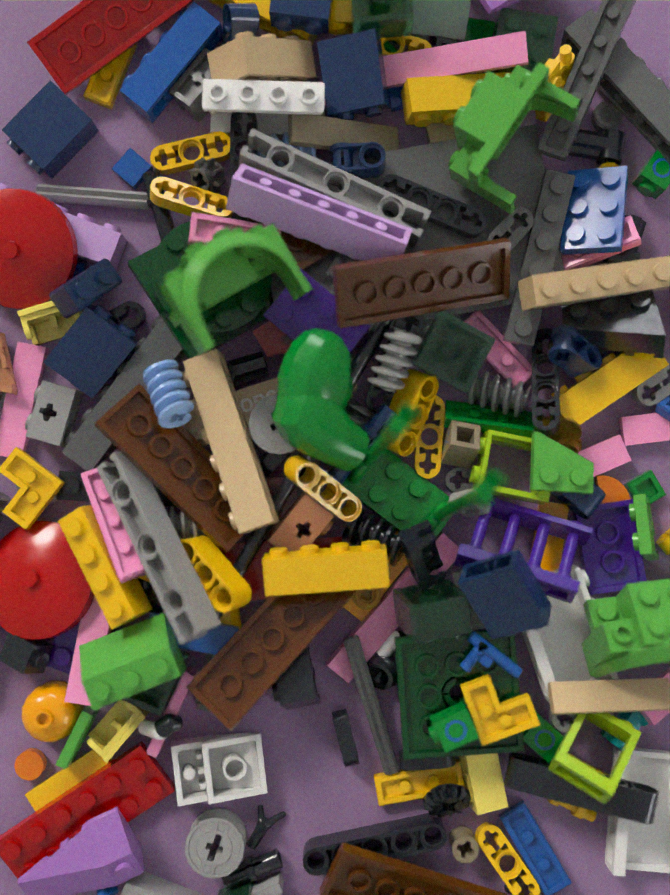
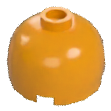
(46, 713)

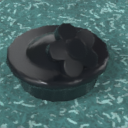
(383, 672)

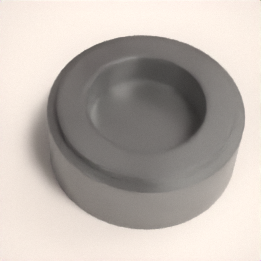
(606, 116)

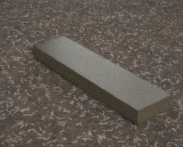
(323, 131)

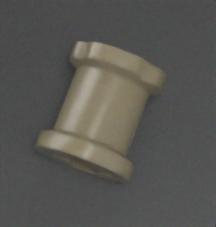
(467, 852)

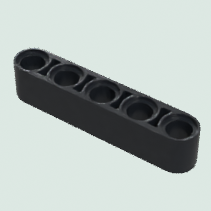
(531, 776)
(385, 833)

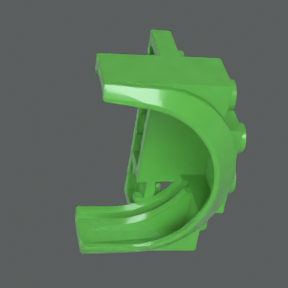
(492, 119)
(221, 270)
(628, 628)

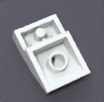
(218, 767)

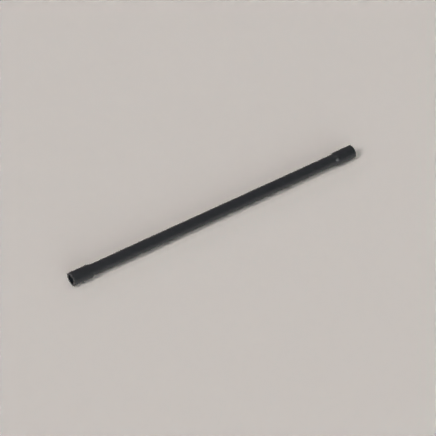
(287, 487)

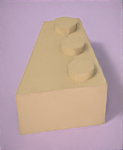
(263, 59)

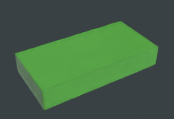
(77, 737)

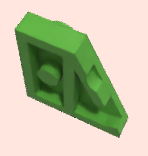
(558, 468)
(644, 538)

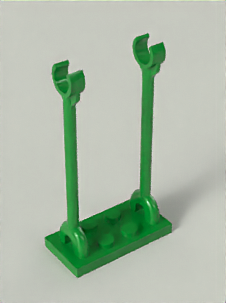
(401, 495)

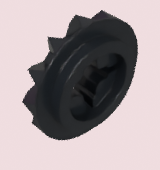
(446, 800)

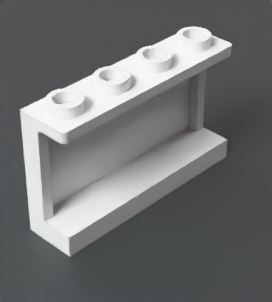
(267, 99)
(557, 647)
(636, 844)

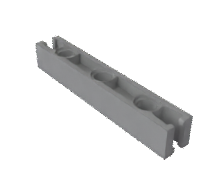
(319, 175)
(159, 549)

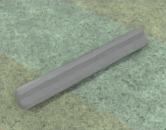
(94, 196)

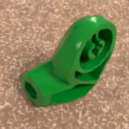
(312, 401)

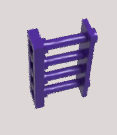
(555, 585)

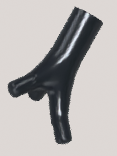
(262, 826)

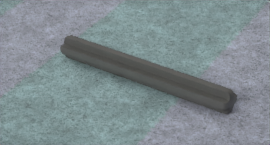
(371, 704)

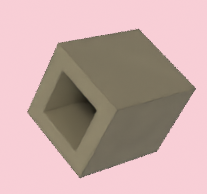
(461, 444)

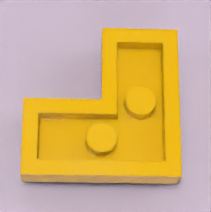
(36, 486)
(496, 719)

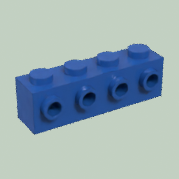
(167, 62)

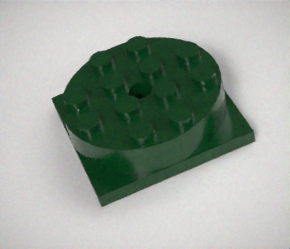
(223, 320)
(424, 687)

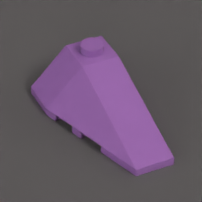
(94, 859)

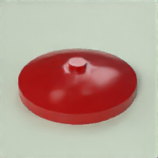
(35, 248)
(41, 583)

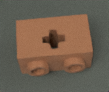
(302, 511)

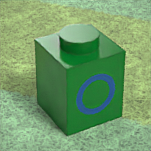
(654, 176)
(452, 727)
(543, 738)

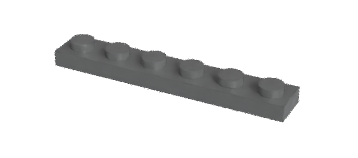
(587, 74)
(540, 251)

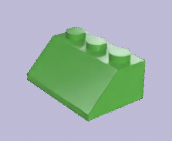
(130, 661)

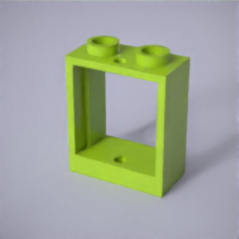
(508, 440)
(583, 776)

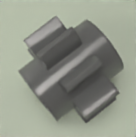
(207, 175)

